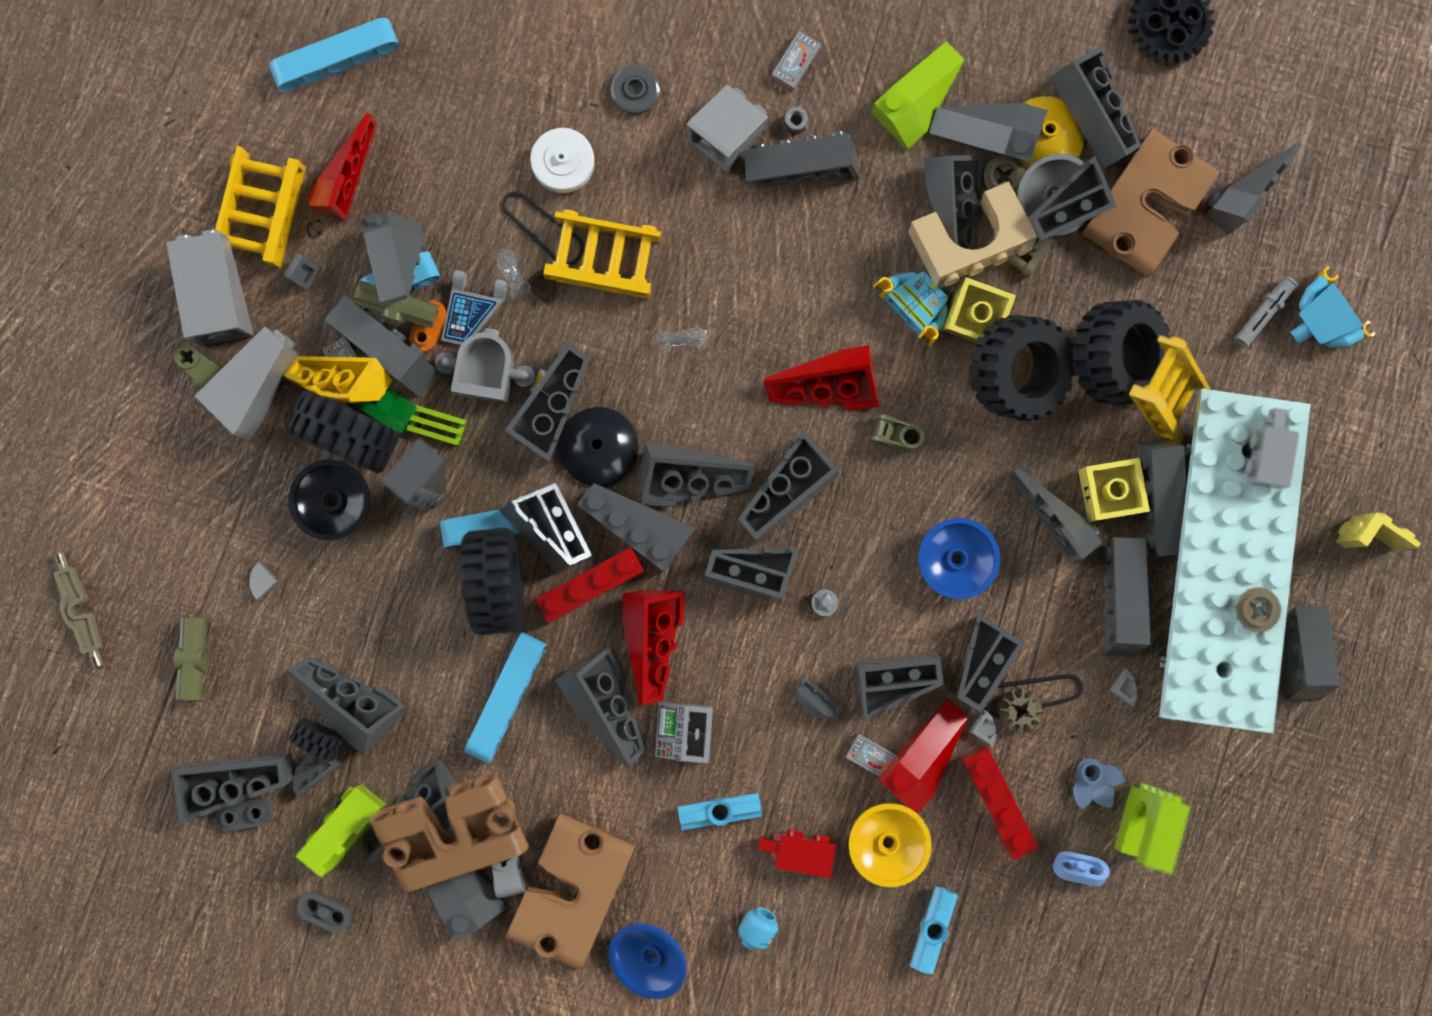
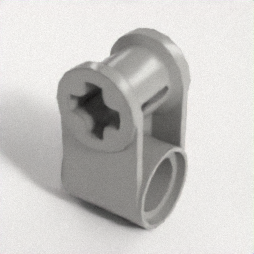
(508, 878)

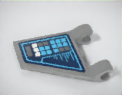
(469, 311)

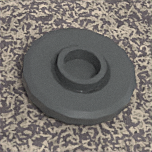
(635, 89)

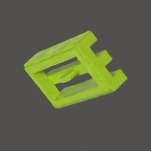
(415, 418)

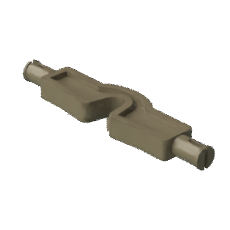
(73, 595)

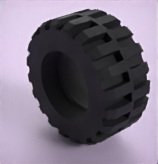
(1099, 349)
(1050, 372)
(342, 432)
(492, 581)

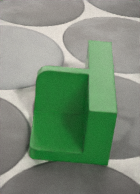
(389, 410)

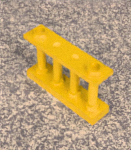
(284, 200)
(585, 274)
(1169, 389)

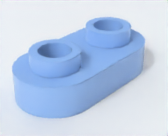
(1078, 867)

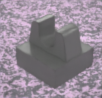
(301, 271)

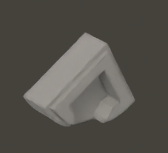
(261, 581)
(1125, 688)
(984, 728)

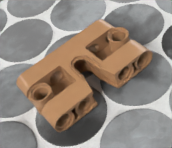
(1155, 176)
(435, 856)
(577, 919)

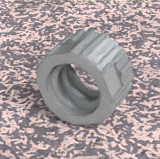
(796, 112)

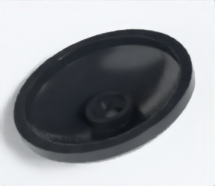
(600, 465)
(311, 498)

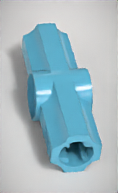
(701, 813)
(927, 946)

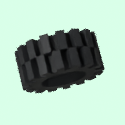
(316, 739)

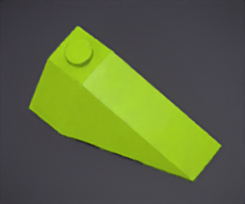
(912, 101)

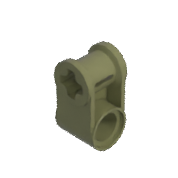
(202, 367)
(895, 433)

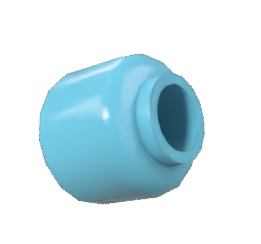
(758, 928)

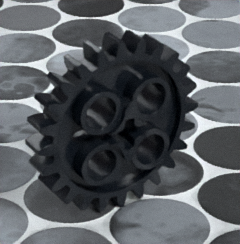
(1158, 40)

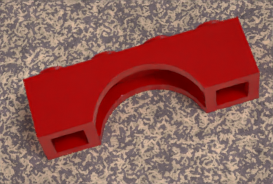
(590, 585)
(999, 802)

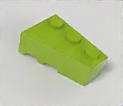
(340, 831)

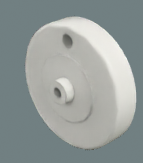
(562, 160)

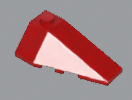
(339, 180)
(835, 379)
(650, 630)
(923, 760)

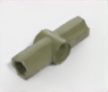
(410, 309)
(191, 658)

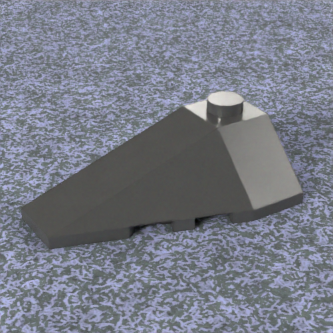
(393, 253)
(682, 473)
(1066, 526)
(353, 709)
(433, 786)

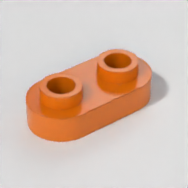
(433, 334)

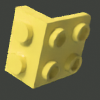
(1362, 528)

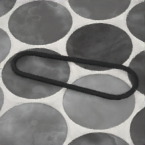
(531, 235)
(1040, 680)

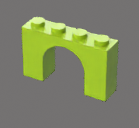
(1152, 827)

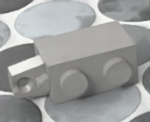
(1272, 452)

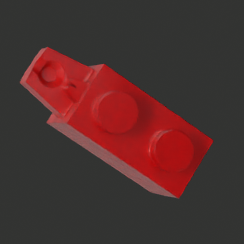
(800, 852)

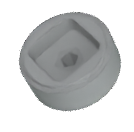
(824, 602)

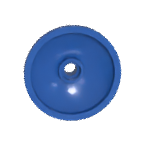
(977, 553)
(647, 961)

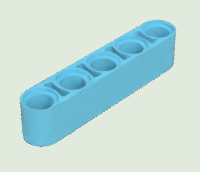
(333, 54)
(505, 698)

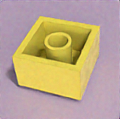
(976, 307)
(1113, 490)

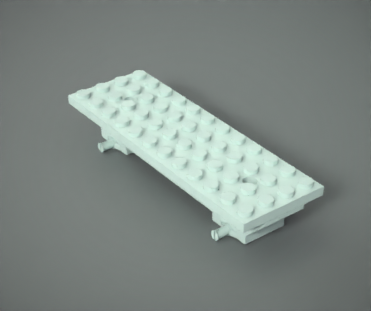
(1230, 542)

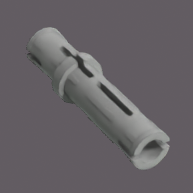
(1272, 302)

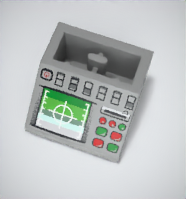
(684, 732)

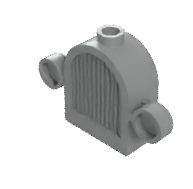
(484, 368)

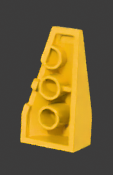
(340, 377)

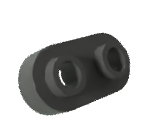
(244, 814)
(324, 914)

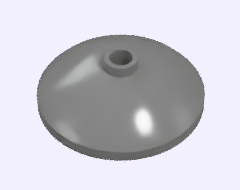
(1044, 176)

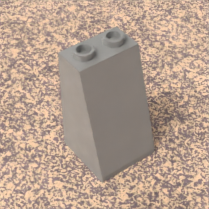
(208, 289)
(249, 382)

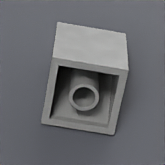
(726, 127)

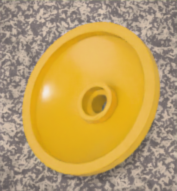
(1066, 134)
(900, 861)

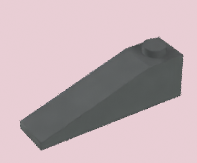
(999, 128)
(953, 190)
(1242, 199)
(599, 698)
(465, 903)

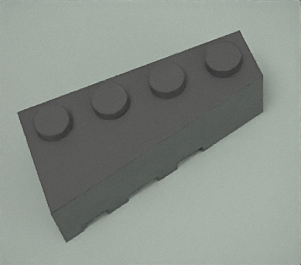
(1097, 107)
(802, 160)
(386, 346)
(1166, 492)
(643, 528)

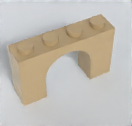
(949, 262)

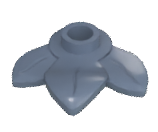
(1098, 786)

